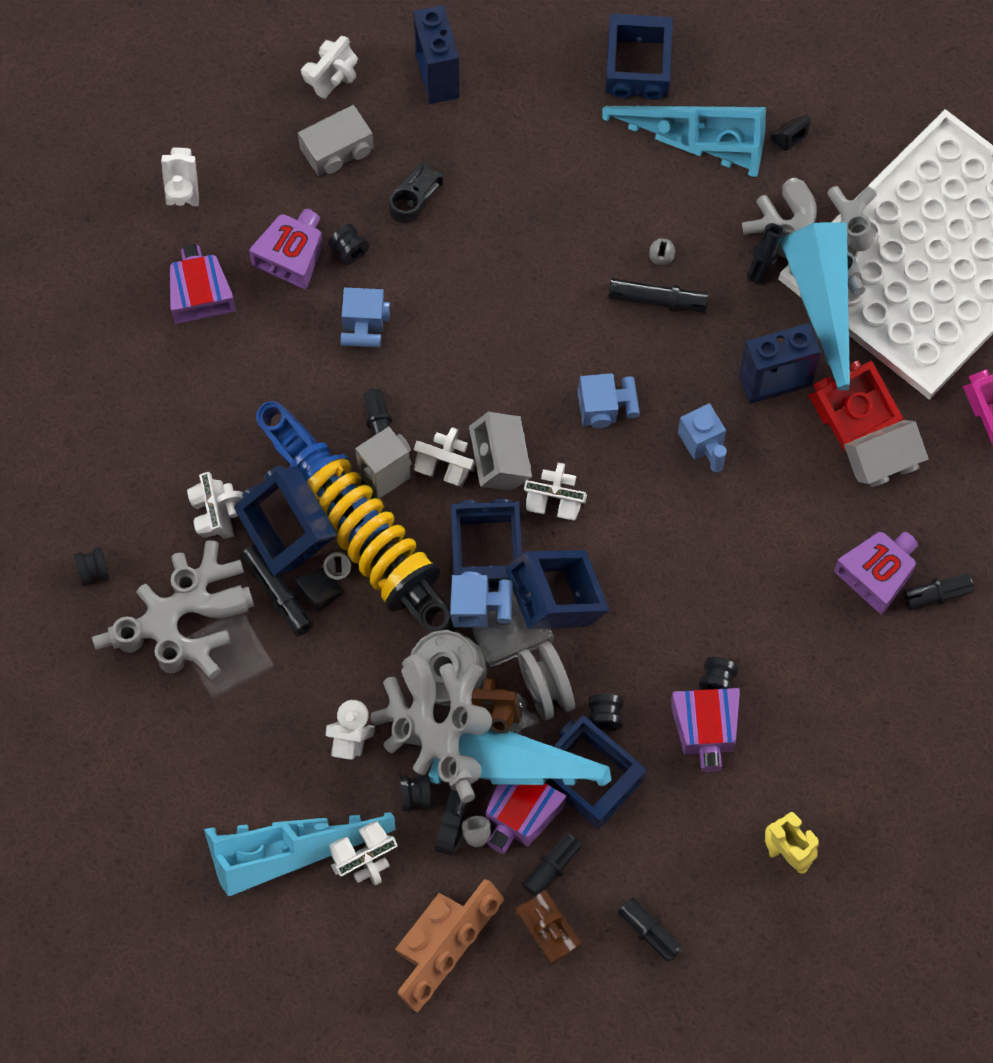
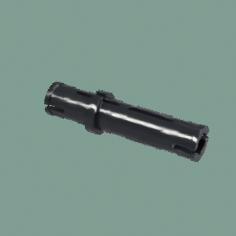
(658, 295)
(284, 600)

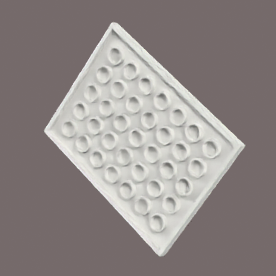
(929, 258)

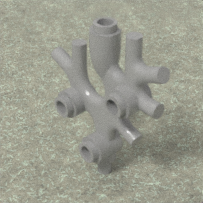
(804, 207)
(163, 614)
(419, 728)

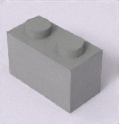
(336, 141)
(500, 451)
(886, 452)
(384, 462)

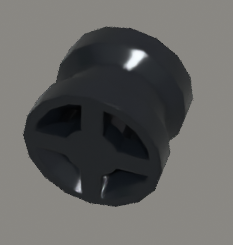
(348, 244)
(91, 566)
(718, 674)
(606, 711)
(415, 792)

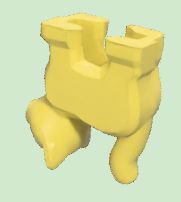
(787, 839)

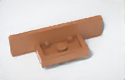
(442, 938)

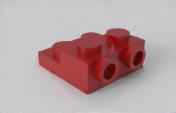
(858, 410)

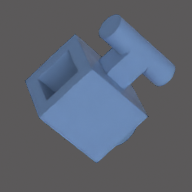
(363, 313)
(601, 400)
(704, 435)
(473, 600)

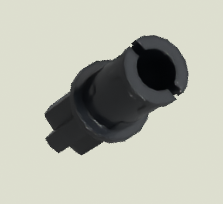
(765, 252)
(376, 409)
(939, 591)
(552, 865)
(649, 929)

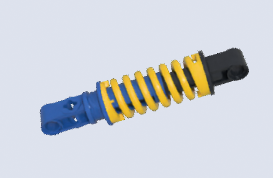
(359, 521)

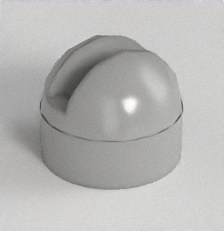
(669, 252)
(330, 565)
(476, 831)

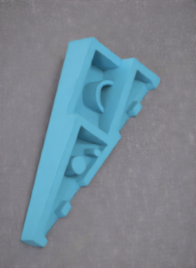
(725, 132)
(821, 271)
(524, 761)
(272, 851)

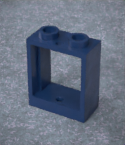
(639, 29)
(436, 54)
(792, 359)
(306, 509)
(474, 513)
(540, 608)
(632, 778)

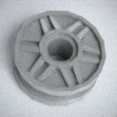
(450, 646)
(546, 680)

